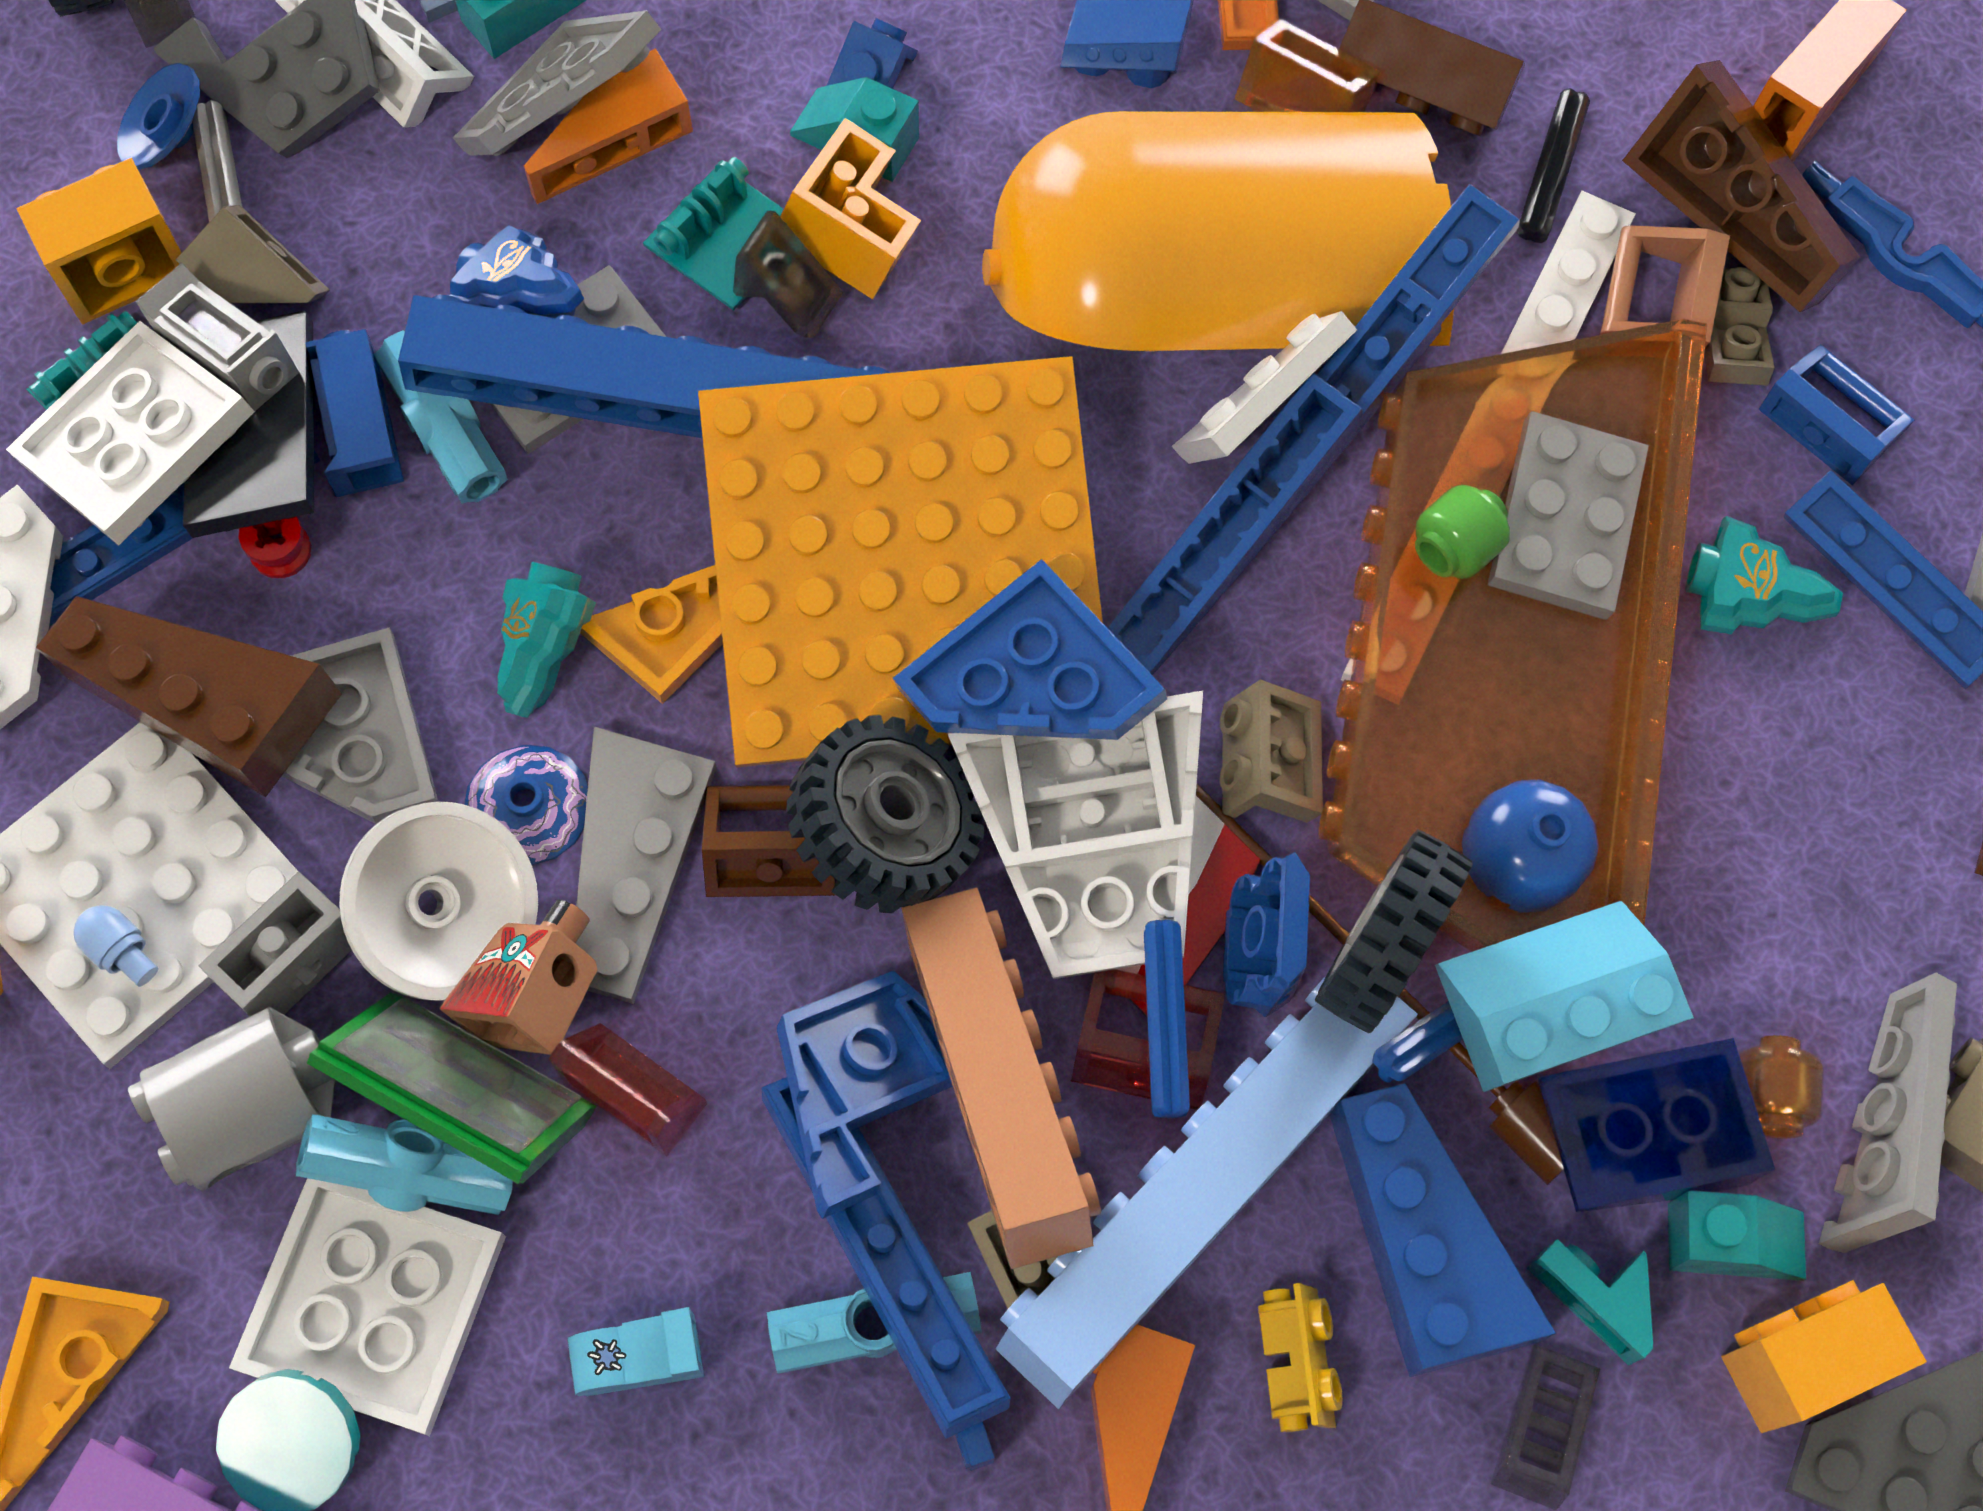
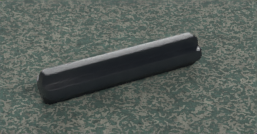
(1553, 166)

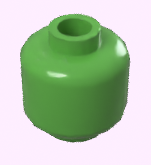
(1462, 532)

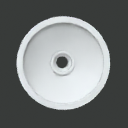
(468, 866)

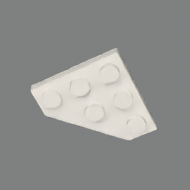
(26, 567)

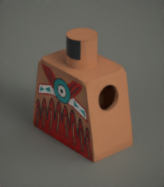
(526, 983)

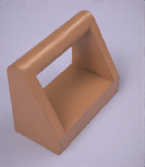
(1699, 281)

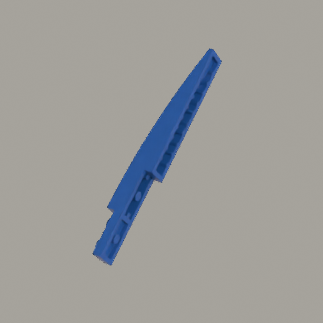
(1312, 430)

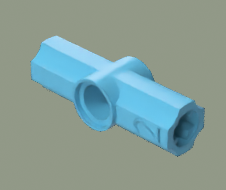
(446, 430)
(399, 1166)
(827, 1332)

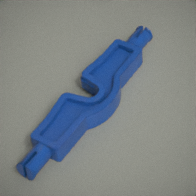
(1883, 232)

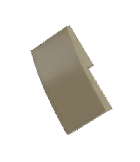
(1739, 337)

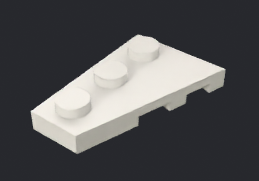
(1265, 388)

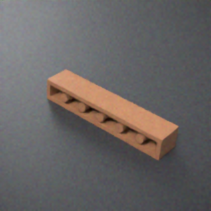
(997, 1080)

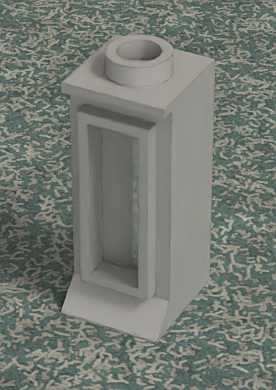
(218, 336)

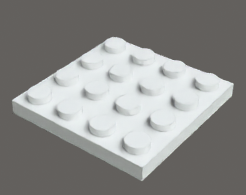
(160, 846)

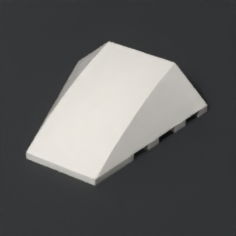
(1093, 831)

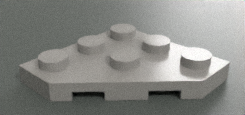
(557, 77)
(369, 743)

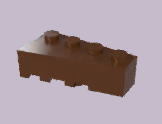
(1734, 177)
(203, 691)

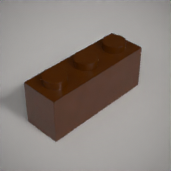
(1433, 66)

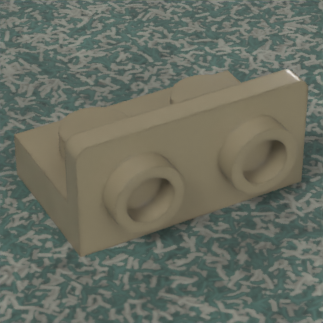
(1272, 752)

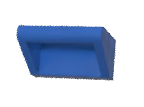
(1826, 427)

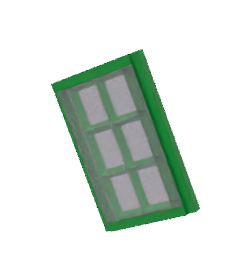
(453, 1086)

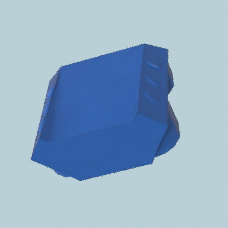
(1128, 37)
(1267, 935)

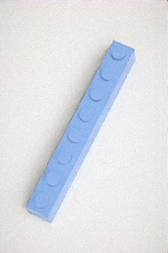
(1189, 1197)

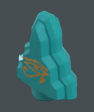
(1754, 583)
(538, 633)

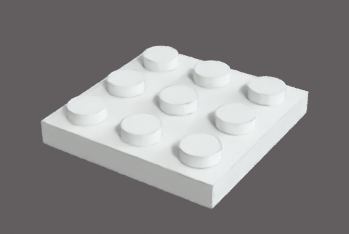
(130, 431)
(371, 1302)

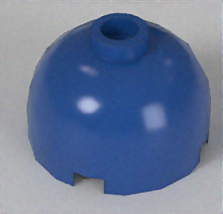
(1530, 845)

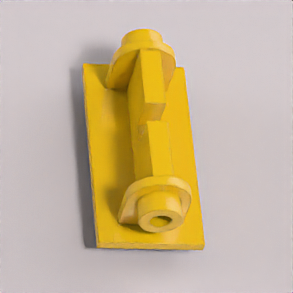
(1307, 1384)

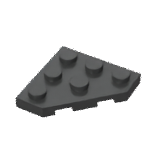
(1900, 1448)

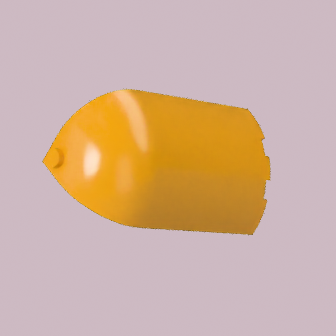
(1211, 225)

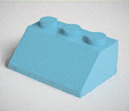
(1561, 994)

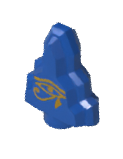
(516, 273)

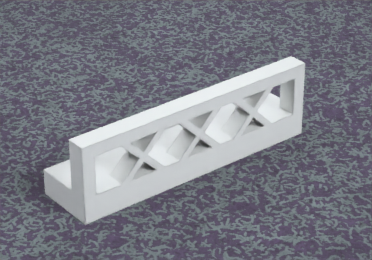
(401, 60)

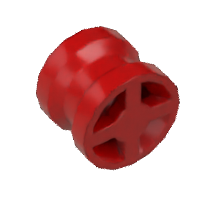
(276, 556)

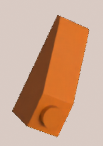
(611, 127)
(1133, 1411)

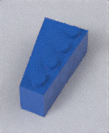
(1432, 1246)

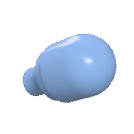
(113, 943)

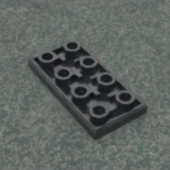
(269, 461)

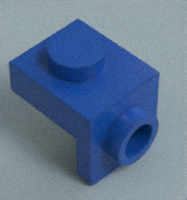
(872, 54)

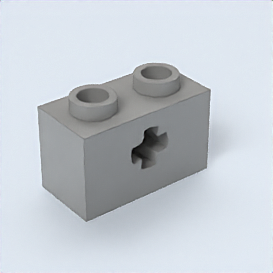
(280, 949)

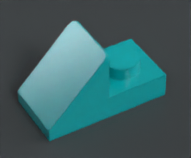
(1614, 1310)

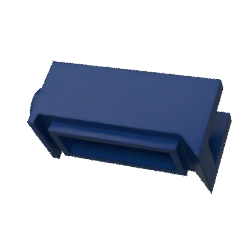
(354, 413)

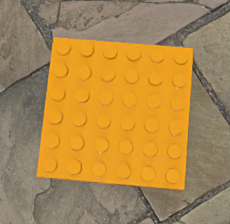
(873, 525)

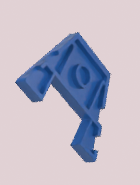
(850, 1065)

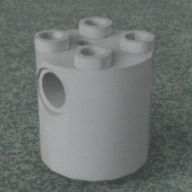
(234, 1097)

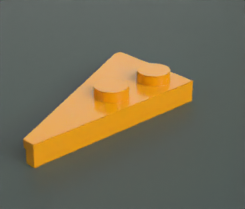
(662, 632)
(59, 1363)

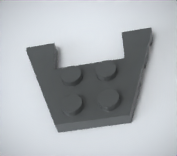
(290, 78)

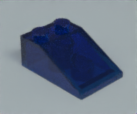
(1656, 1127)

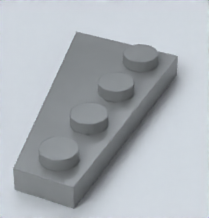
(633, 848)
(1900, 1121)

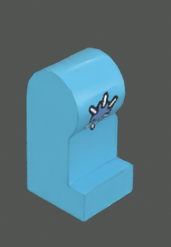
(636, 1354)

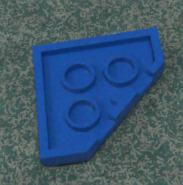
(1032, 668)

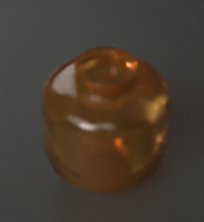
(1784, 1085)

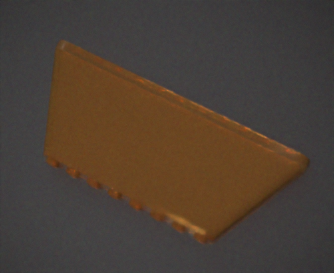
(1494, 688)

